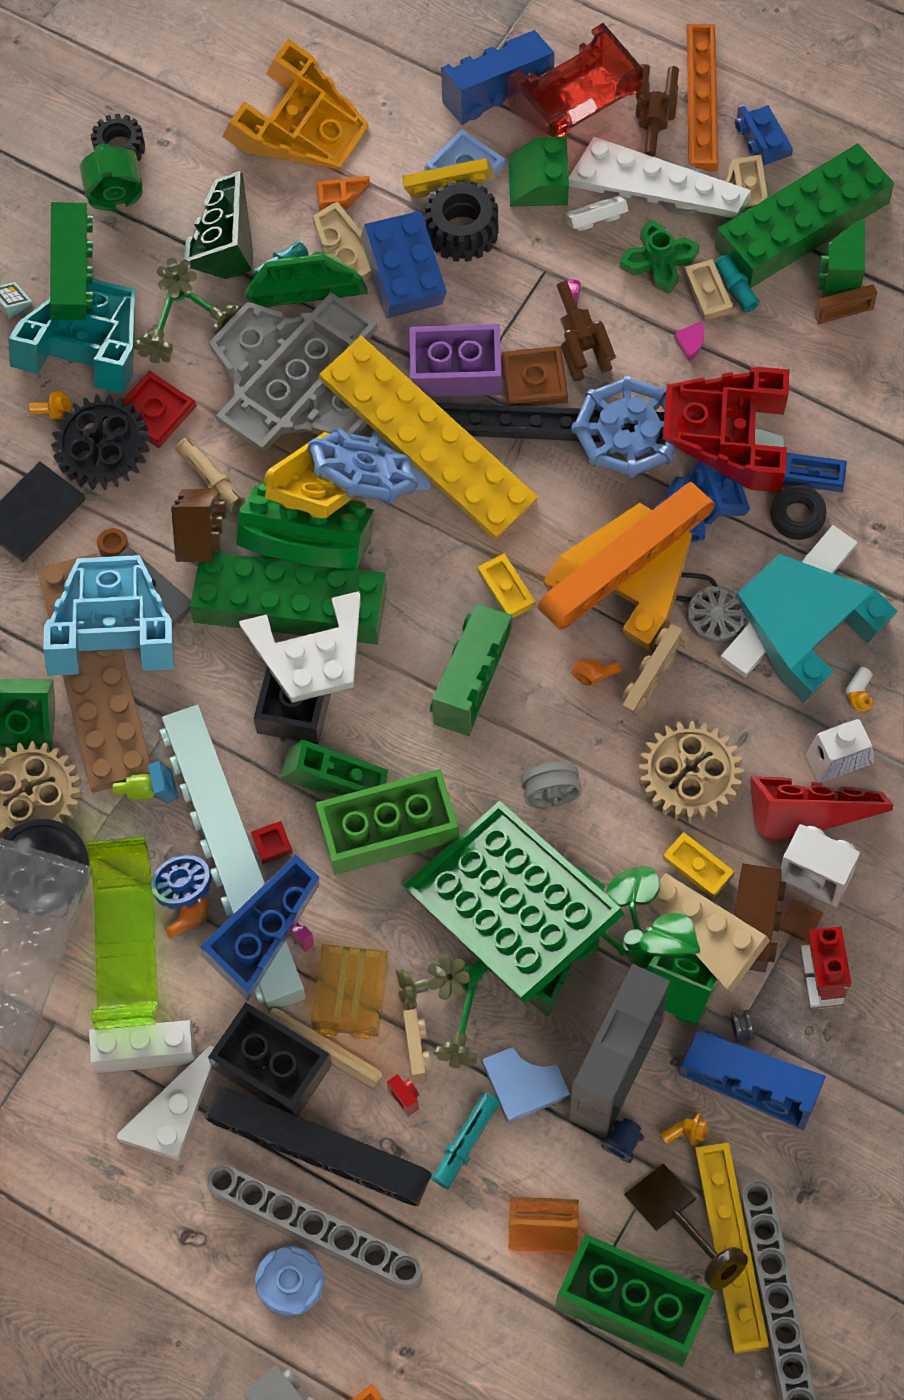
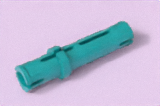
(458, 1152)

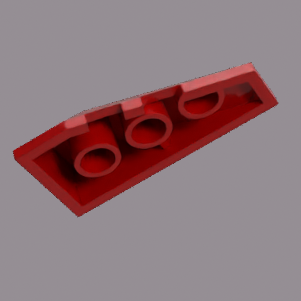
(783, 806)

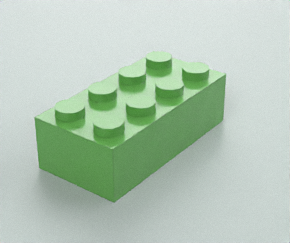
(387, 821)

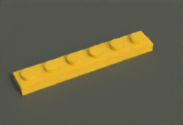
(727, 1231)

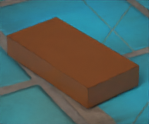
(845, 304)

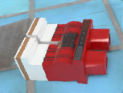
(825, 968)

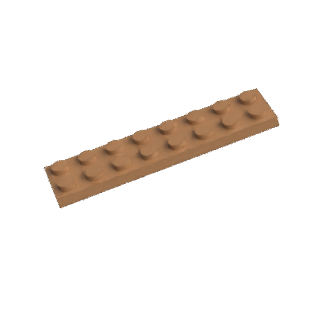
(100, 701)

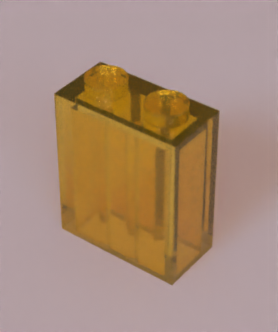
(349, 991)

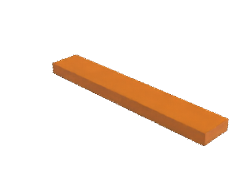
(702, 97)

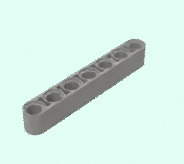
(304, 1214)
(780, 1284)

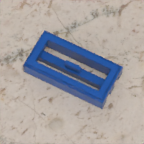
(815, 477)

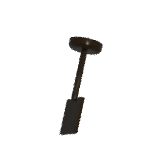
(663, 1198)

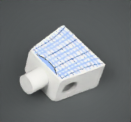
(843, 749)

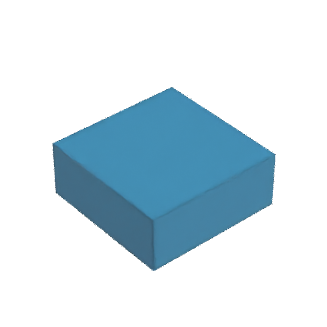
(163, 781)

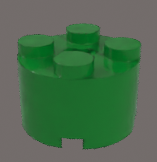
(111, 177)

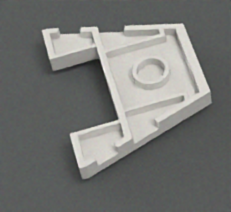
(313, 662)

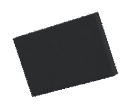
(35, 510)

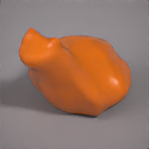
(593, 672)
(189, 918)

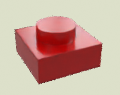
(271, 842)
(404, 1094)

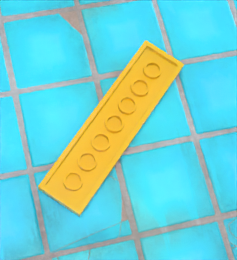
(428, 437)

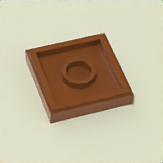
(534, 376)

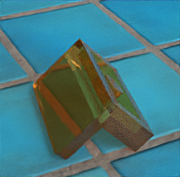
(543, 1224)

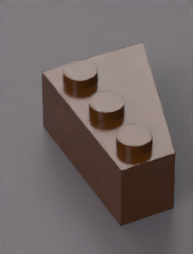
(197, 524)

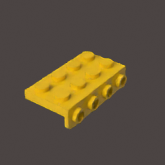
(298, 487)

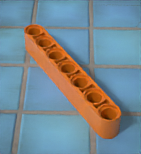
(625, 556)

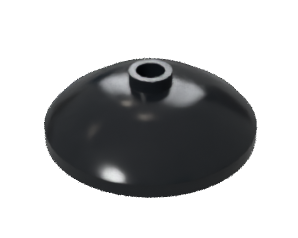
(51, 838)

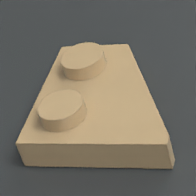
(749, 174)

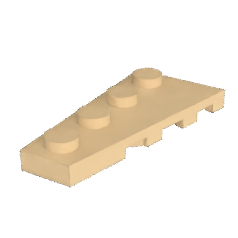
(725, 941)

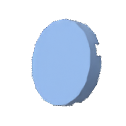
(289, 1281)

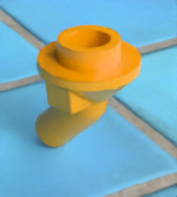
(55, 407)
(694, 1129)

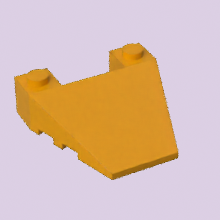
(310, 121)
(650, 589)

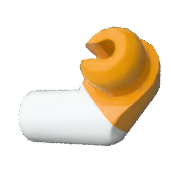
(856, 690)

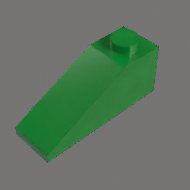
(329, 770)

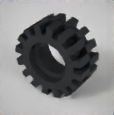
(120, 128)

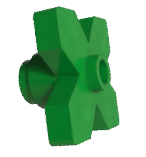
(660, 255)

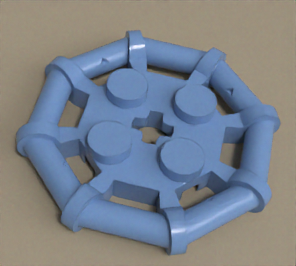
(613, 418)
(362, 466)

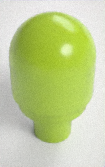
(136, 787)

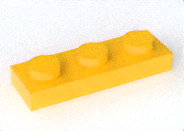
(424, 182)

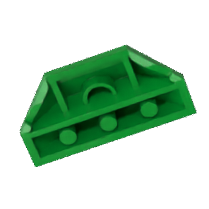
(304, 280)

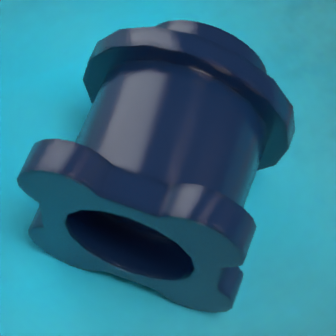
(623, 1139)

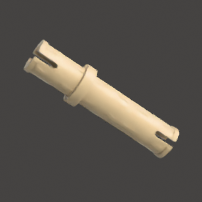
(210, 474)

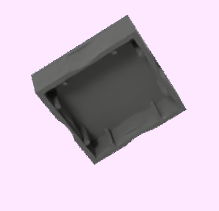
(619, 1051)

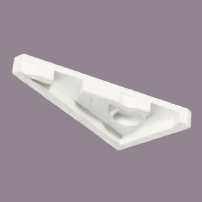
(168, 1118)

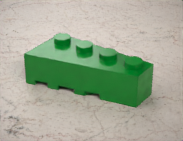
(471, 669)

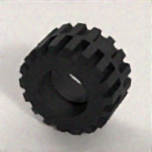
(462, 201)

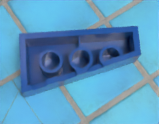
(484, 81)
(257, 930)
(753, 1078)

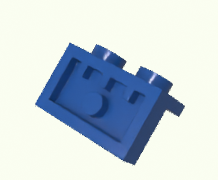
(763, 134)
(725, 492)

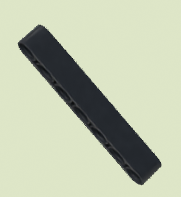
(318, 1146)

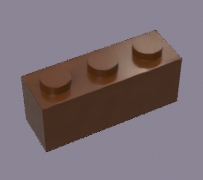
(756, 906)

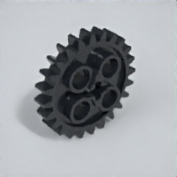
(127, 444)

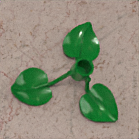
(670, 933)

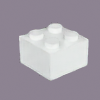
(818, 864)

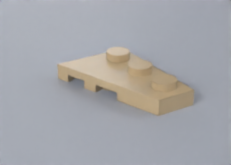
(342, 238)
(662, 659)

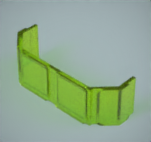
(123, 933)

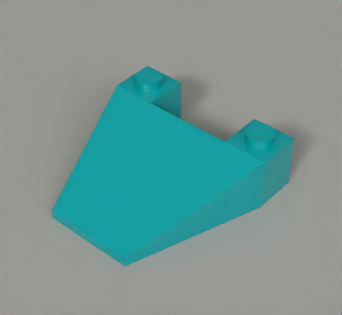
(100, 341)
(798, 608)

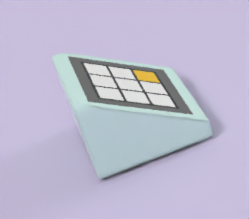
(13, 300)

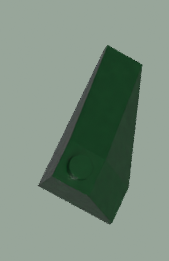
(223, 233)

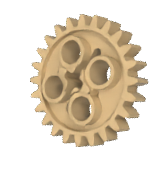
(17, 768)
(711, 790)

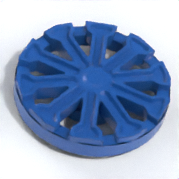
(181, 881)

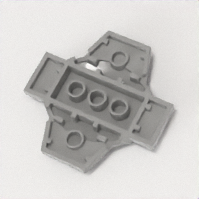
(279, 367)

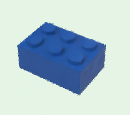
(403, 264)

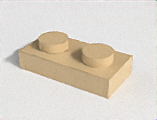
(708, 290)
(415, 1033)

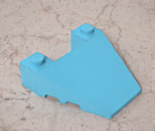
(108, 607)

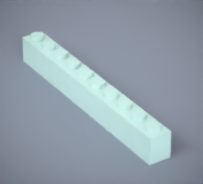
(224, 839)

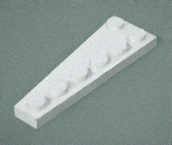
(637, 174)

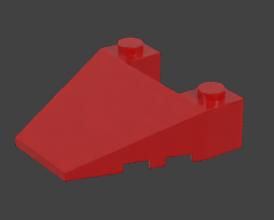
(718, 421)

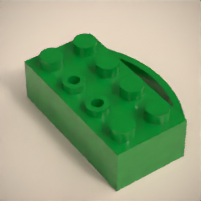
(303, 539)

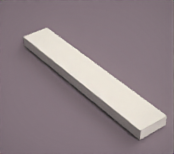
(827, 555)

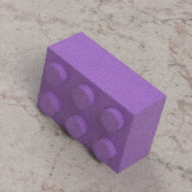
(456, 360)

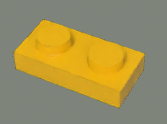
(506, 586)
(698, 865)

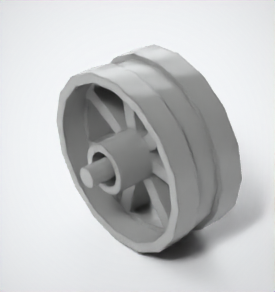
(551, 785)

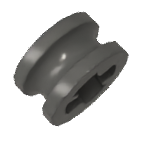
(742, 1026)

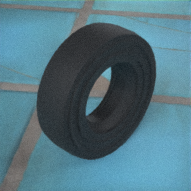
(806, 496)

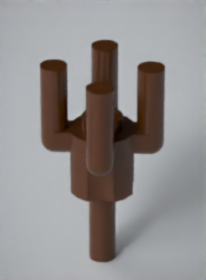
(655, 107)
(581, 336)

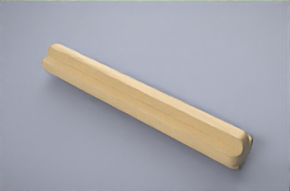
(339, 1056)

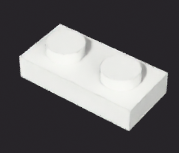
(603, 210)

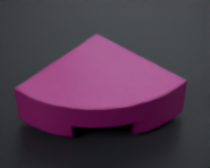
(575, 288)
(690, 340)
(302, 936)

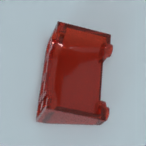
(577, 87)

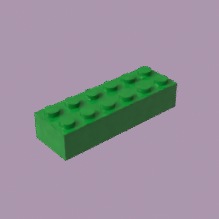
(805, 214)
(288, 592)

